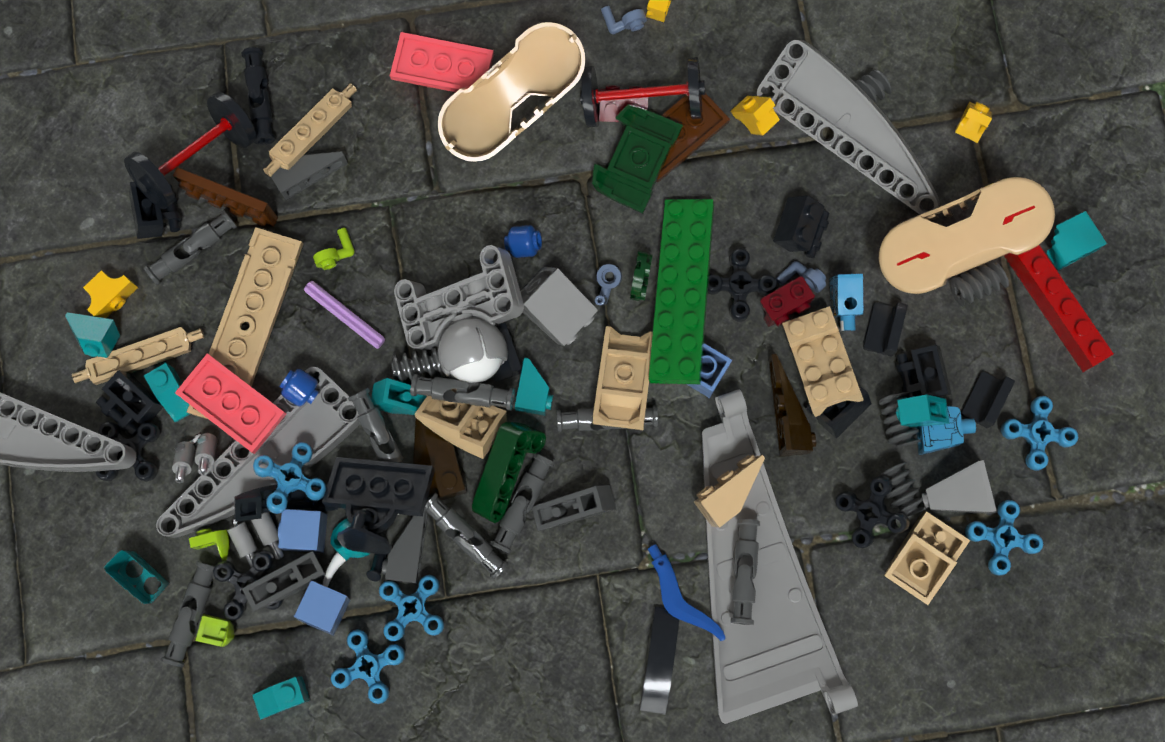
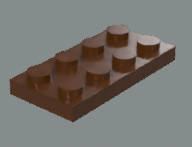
(694, 132)
(220, 195)

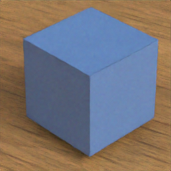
(713, 369)
(302, 530)
(322, 608)

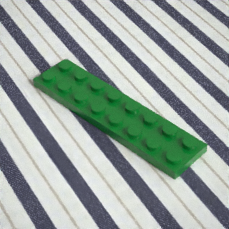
(682, 292)

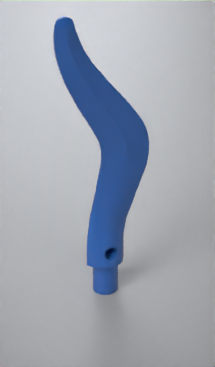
(673, 599)

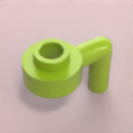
(328, 257)

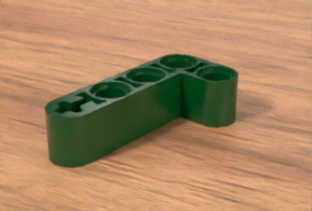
(503, 468)

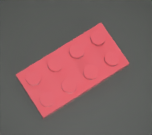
(439, 62)
(230, 403)

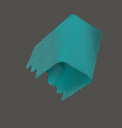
(1074, 240)
(119, 563)

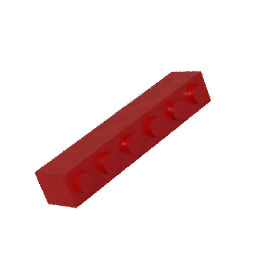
(1060, 307)

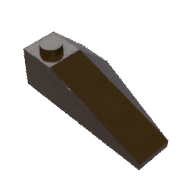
(791, 423)
(437, 452)

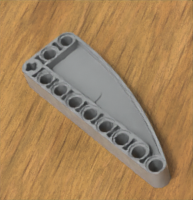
(839, 103)
(317, 424)
(39, 448)

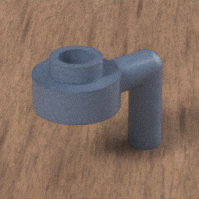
(632, 20)
(814, 278)
(607, 285)

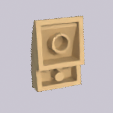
(462, 424)
(926, 557)

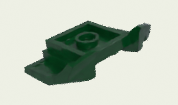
(637, 157)

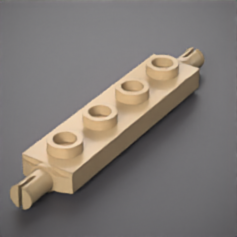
(310, 129)
(139, 355)

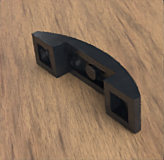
(253, 503)
(660, 662)

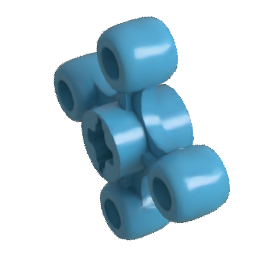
(1046, 428)
(294, 468)
(1014, 538)
(401, 601)
(356, 671)

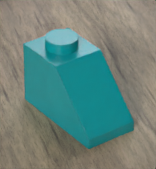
(94, 334)
(164, 383)
(532, 391)
(395, 397)
(922, 411)
(281, 697)

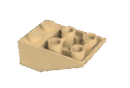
(728, 496)

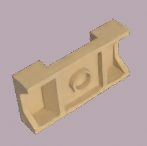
(822, 360)
(623, 380)

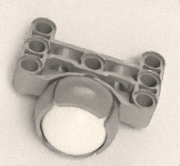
(464, 331)

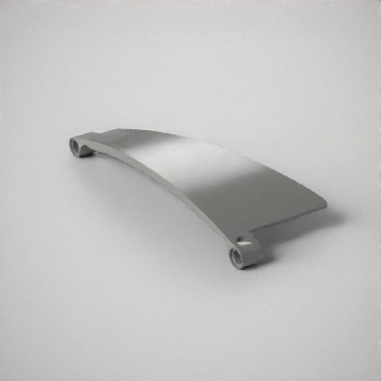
(788, 645)

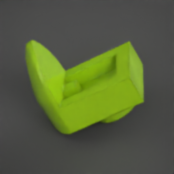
(207, 538)
(215, 631)

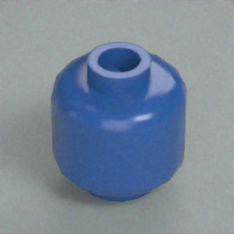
(523, 241)
(299, 387)

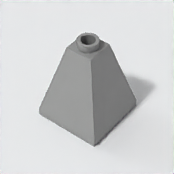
(962, 492)

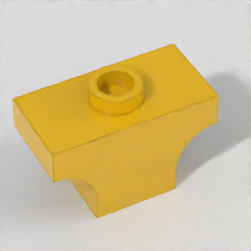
(756, 114)
(974, 121)
(108, 293)

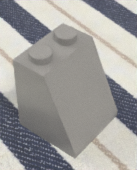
(556, 305)

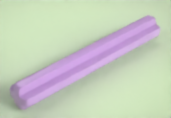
(344, 314)

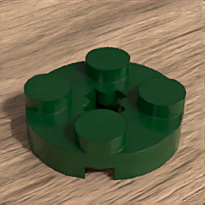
(641, 271)

